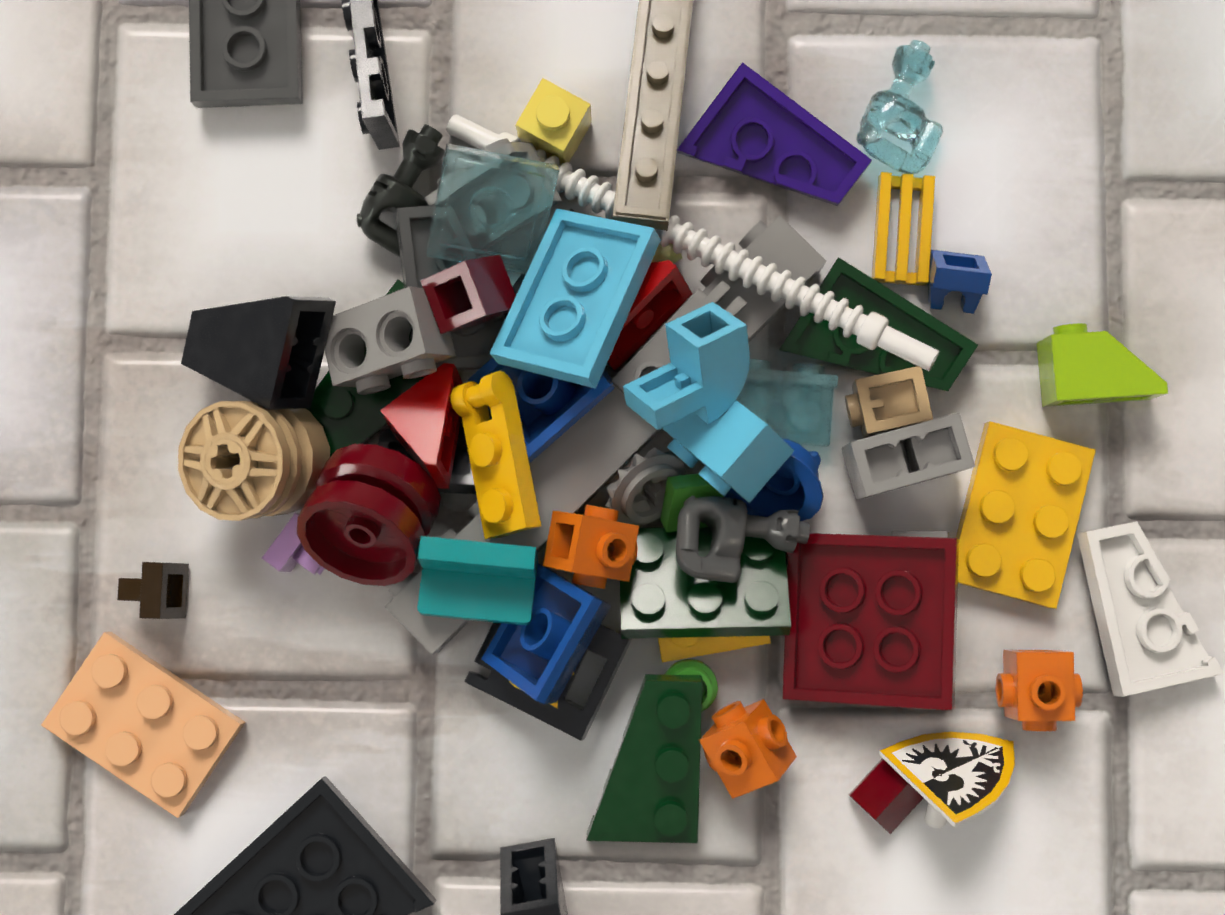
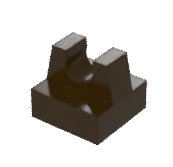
(160, 590)

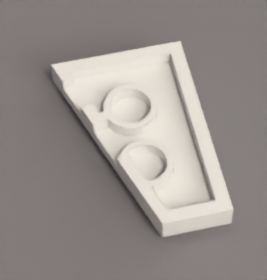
(1138, 619)

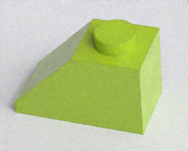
(1092, 369)

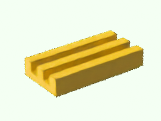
(906, 184)

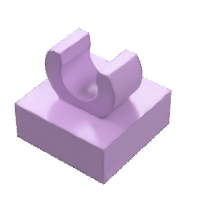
(288, 551)

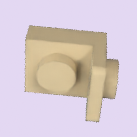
(888, 401)

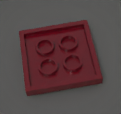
(873, 621)

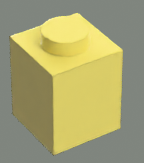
(554, 121)

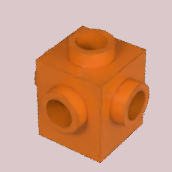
(591, 546)
(1057, 683)
(747, 747)

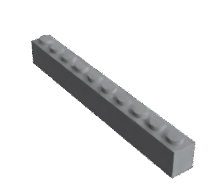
(610, 433)

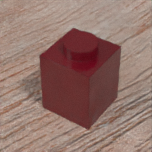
(469, 293)

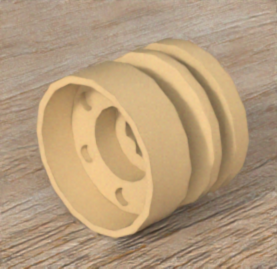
(251, 459)

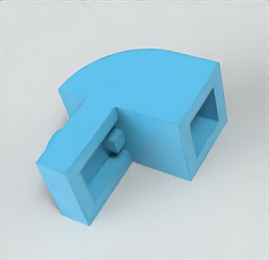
(705, 369)

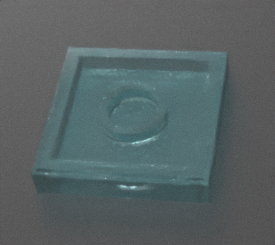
(491, 207)

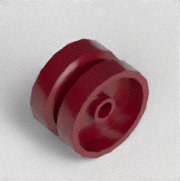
(369, 514)

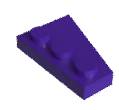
(774, 140)

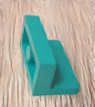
(477, 580)

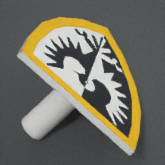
(954, 772)

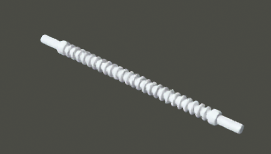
(869, 329)

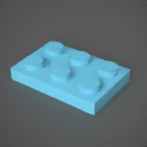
(576, 297)

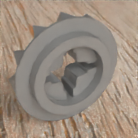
(653, 471)

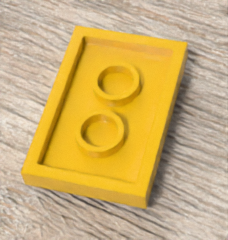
(1021, 514)

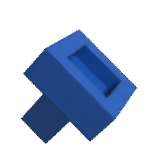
(957, 273)

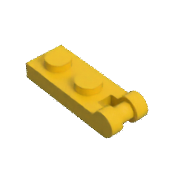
(497, 455)

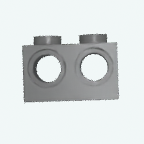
(385, 330)
(907, 456)

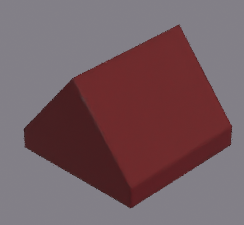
(886, 796)

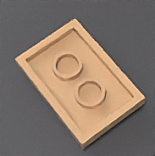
(143, 724)

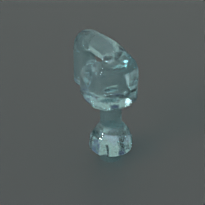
(900, 116)

